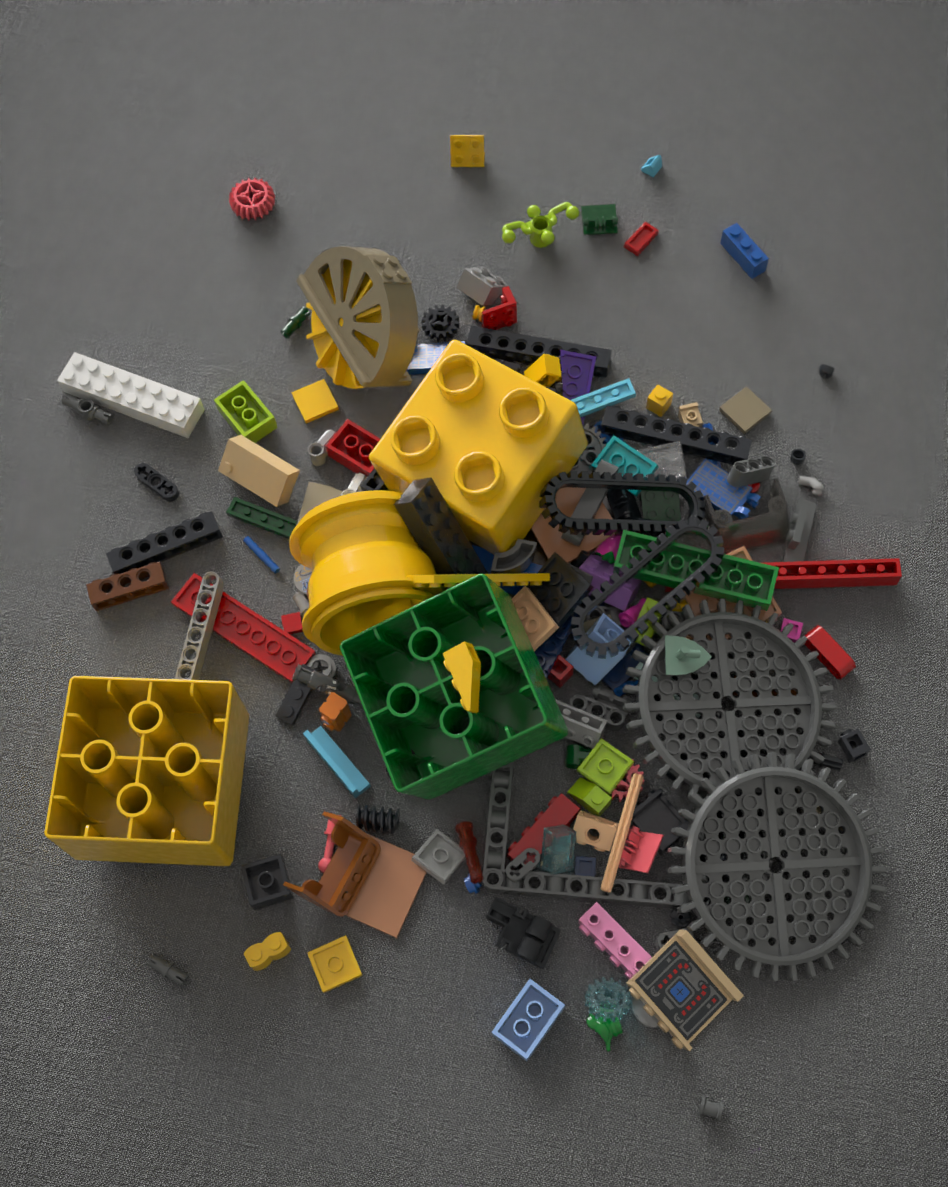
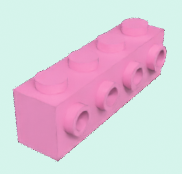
(614, 940)

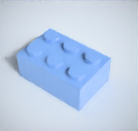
(528, 1020)

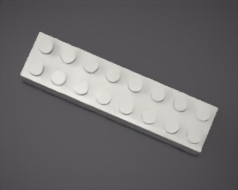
(131, 395)

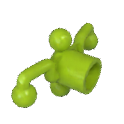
(540, 226)

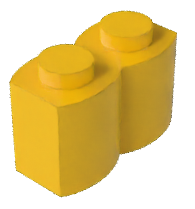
(262, 954)

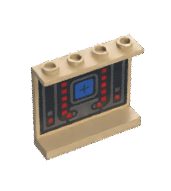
(683, 988)

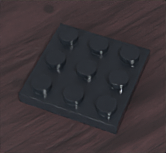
(563, 591)

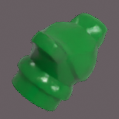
(605, 1030)

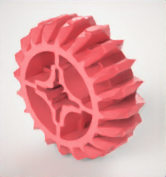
(252, 199)

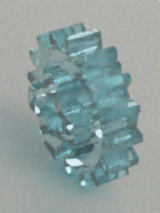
(608, 999)

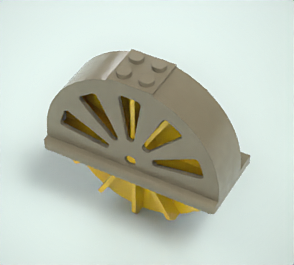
(361, 316)

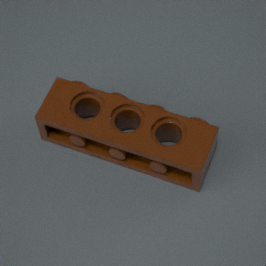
(138, 588)

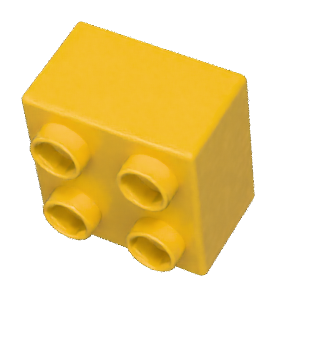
(484, 442)
(149, 771)

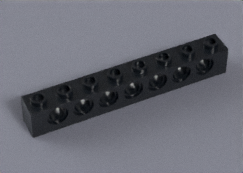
(531, 345)
(647, 435)

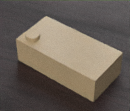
(258, 470)

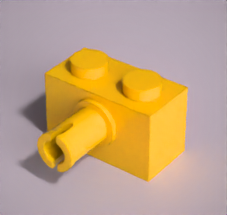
(545, 370)

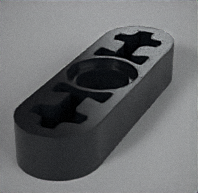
(159, 489)

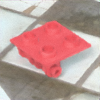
(640, 850)

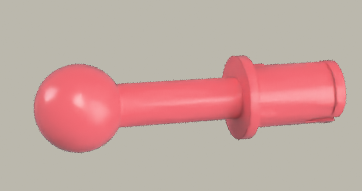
(324, 862)

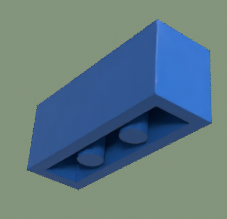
(744, 250)

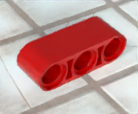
(830, 652)

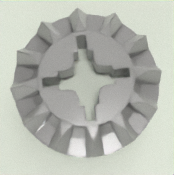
(325, 661)

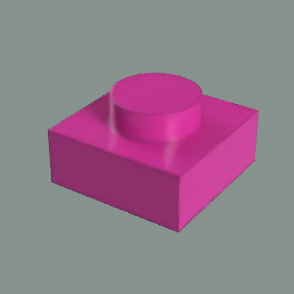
(794, 635)

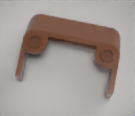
(345, 871)

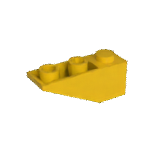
(465, 670)

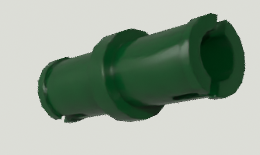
(295, 322)

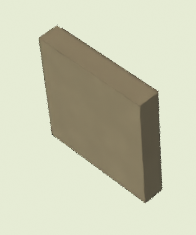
(745, 410)

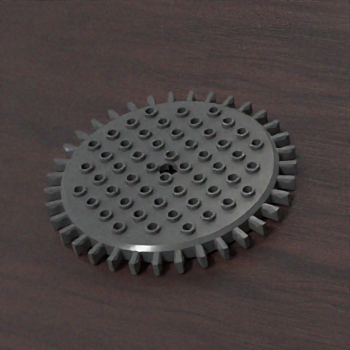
(762, 639)
(834, 813)

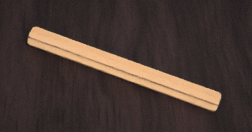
(622, 832)

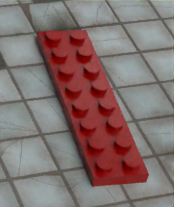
(248, 631)

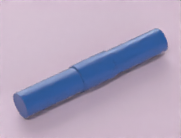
(261, 554)

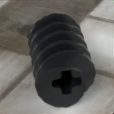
(377, 819)

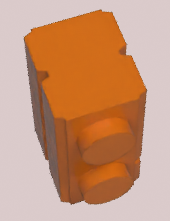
(335, 712)

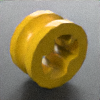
(477, 313)

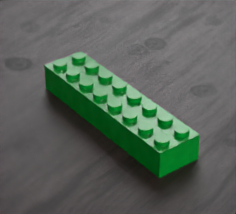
(733, 580)

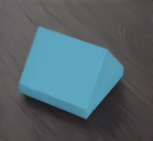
(652, 165)

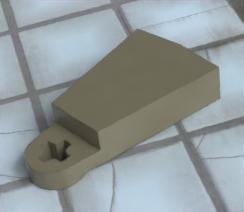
(316, 495)

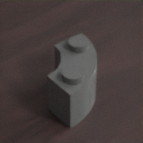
(516, 559)

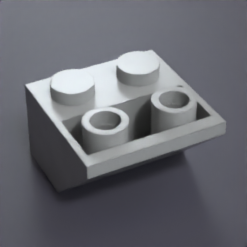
(481, 285)

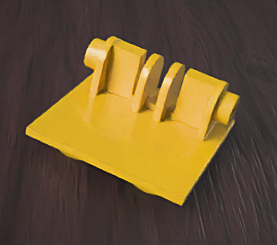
(467, 150)

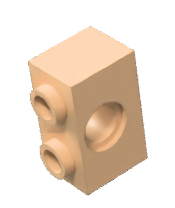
(606, 828)

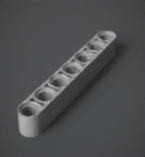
(204, 628)

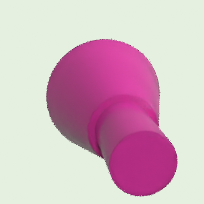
(631, 615)

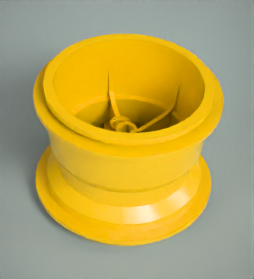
(358, 566)

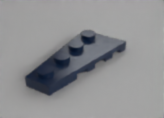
(551, 648)

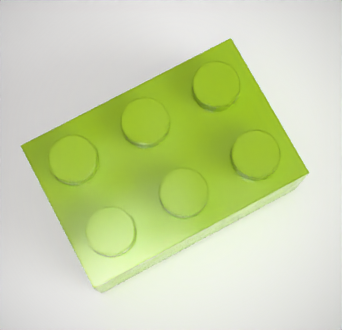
(245, 412)

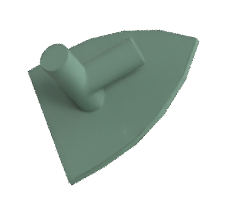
(683, 655)

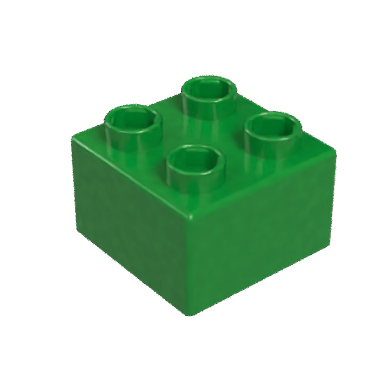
(417, 708)

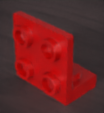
(501, 315)

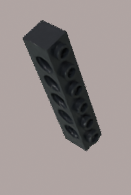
(174, 546)

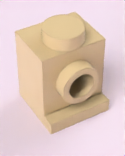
(690, 414)

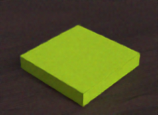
(605, 766)

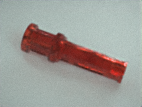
(468, 843)

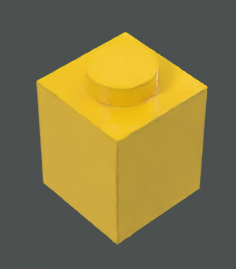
(659, 400)

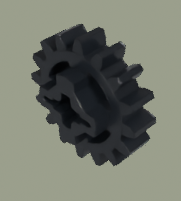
(440, 323)

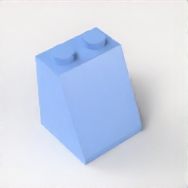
(594, 668)

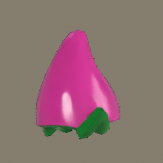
(608, 548)

